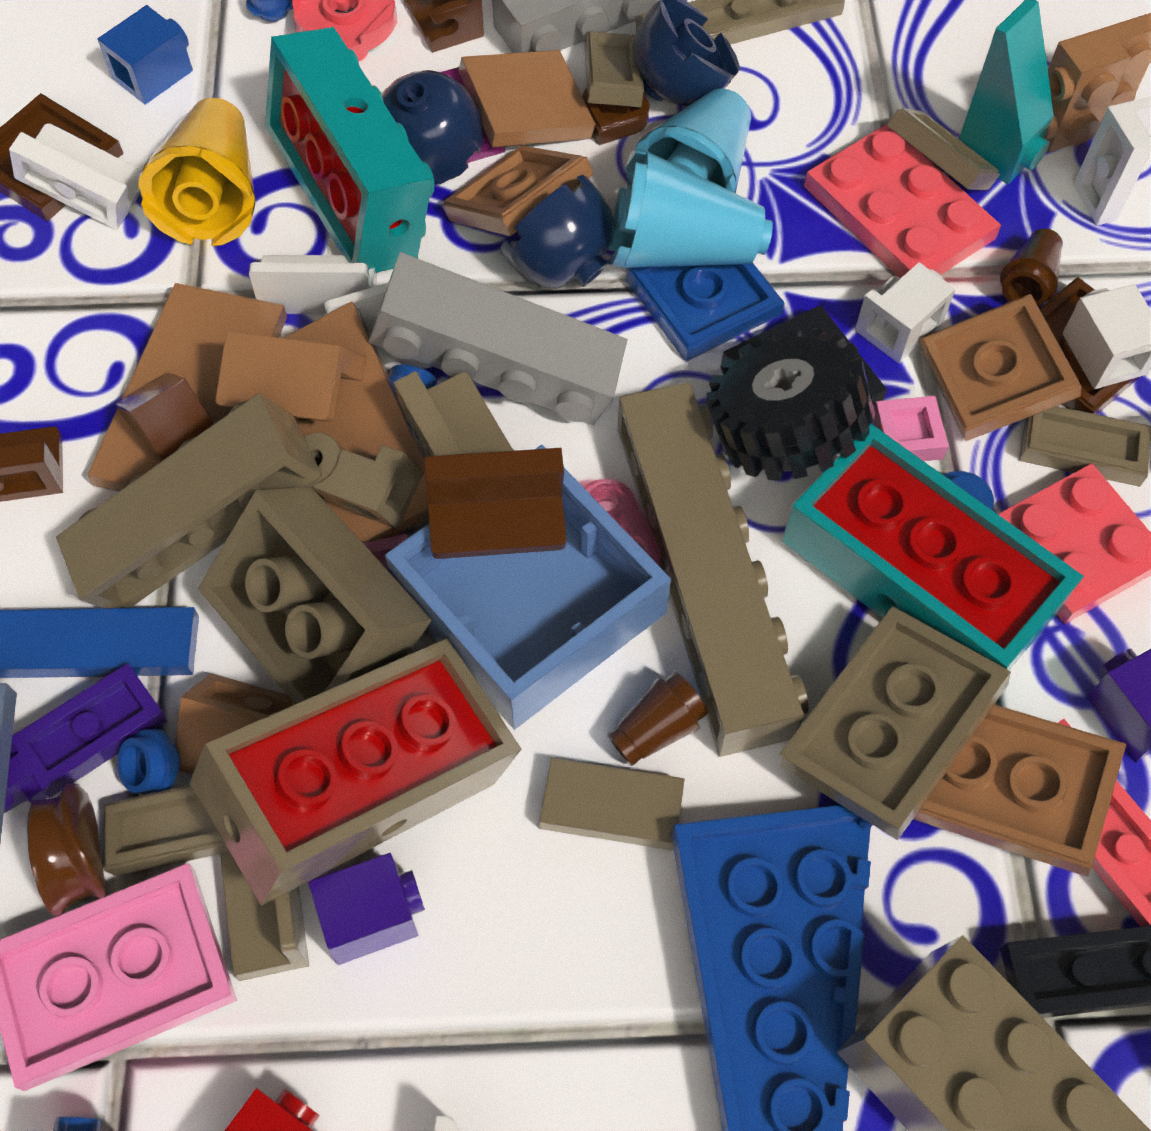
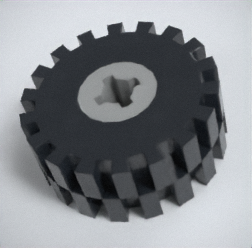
(791, 404)

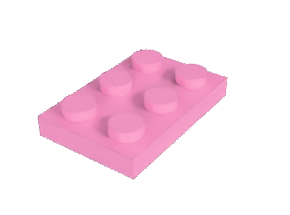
(109, 976)

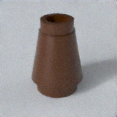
(1034, 268)
(658, 719)

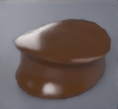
(65, 849)

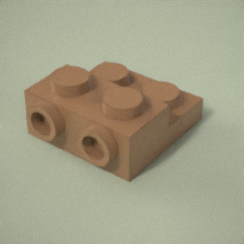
(1093, 74)

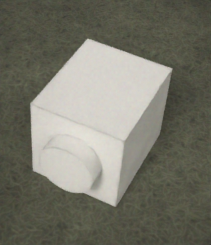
(1111, 335)

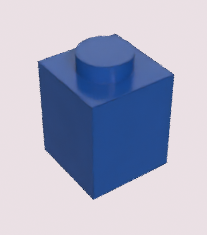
(146, 54)

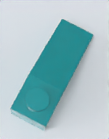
(1012, 97)

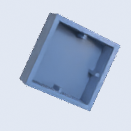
(537, 617)

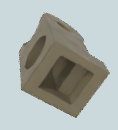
(361, 485)

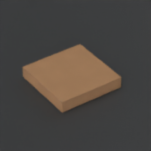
(526, 98)
(513, 188)
(999, 367)

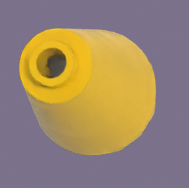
(201, 177)

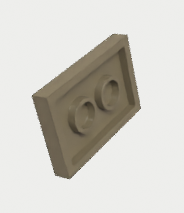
(894, 721)

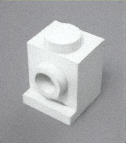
(905, 311)

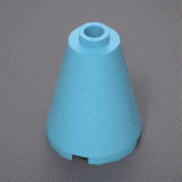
(704, 138)
(683, 219)

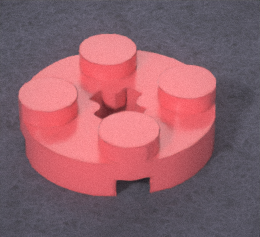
(360, 29)

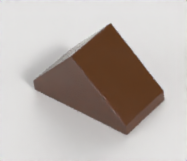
(165, 414)

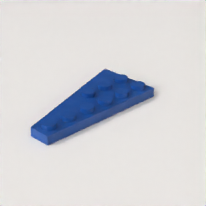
(777, 959)

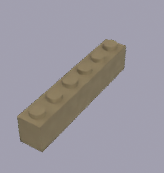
(714, 583)

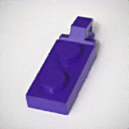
(78, 736)

